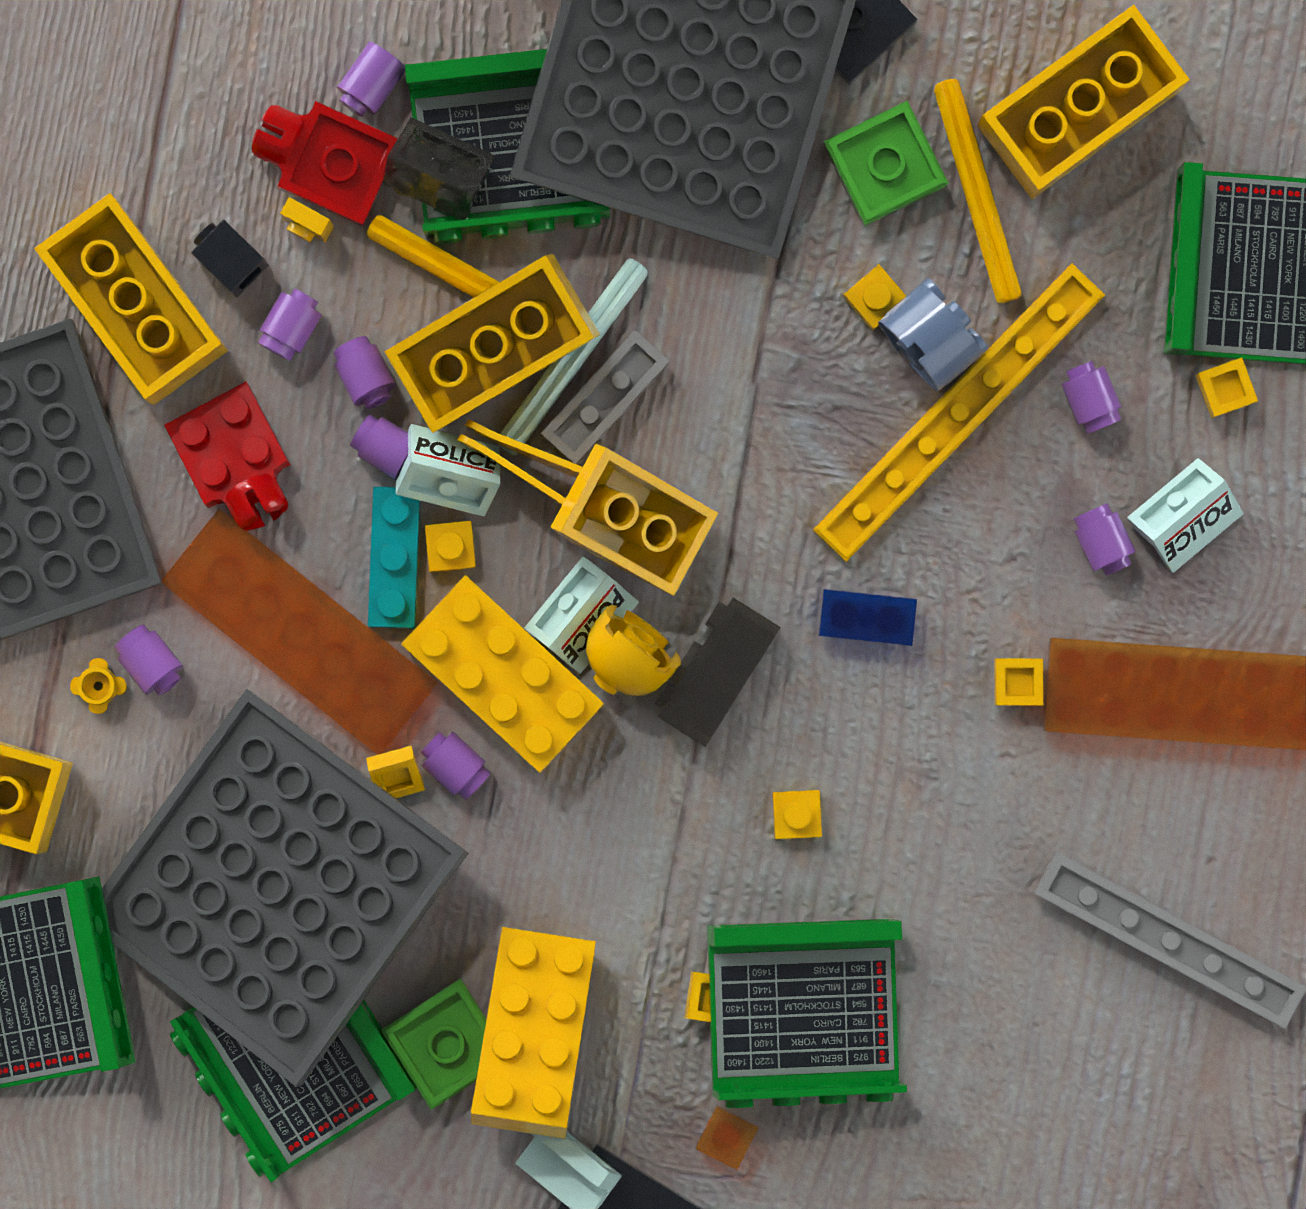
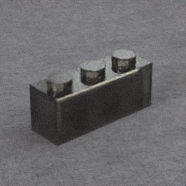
(716, 670)

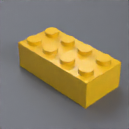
(1082, 102)
(131, 299)
(492, 342)
(502, 674)
(30, 797)
(533, 1033)

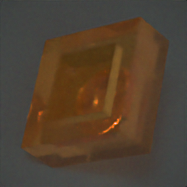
(726, 1137)

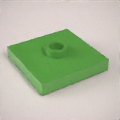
(885, 163)
(440, 1042)

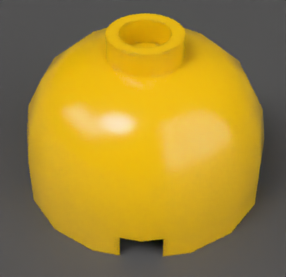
(628, 654)

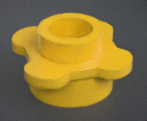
(96, 672)

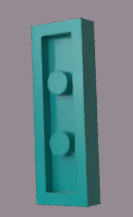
(393, 560)

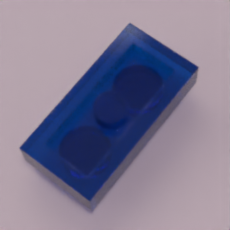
(867, 617)

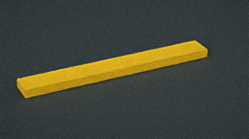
(958, 412)

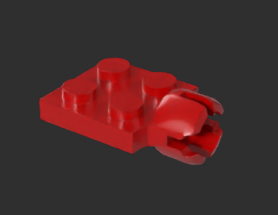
(325, 158)
(232, 456)

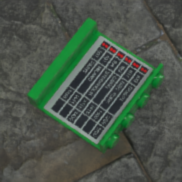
(487, 106)
(1237, 267)
(59, 986)
(804, 1011)
(288, 1121)

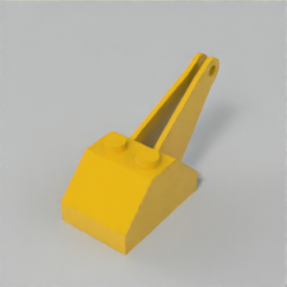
(617, 511)

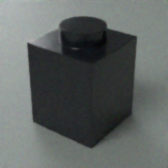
(228, 257)

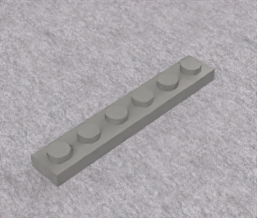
(1170, 940)

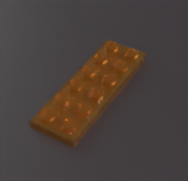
(299, 632)
(1176, 694)

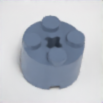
(932, 335)

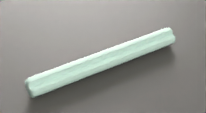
(563, 370)

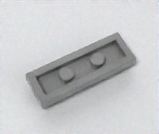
(605, 397)

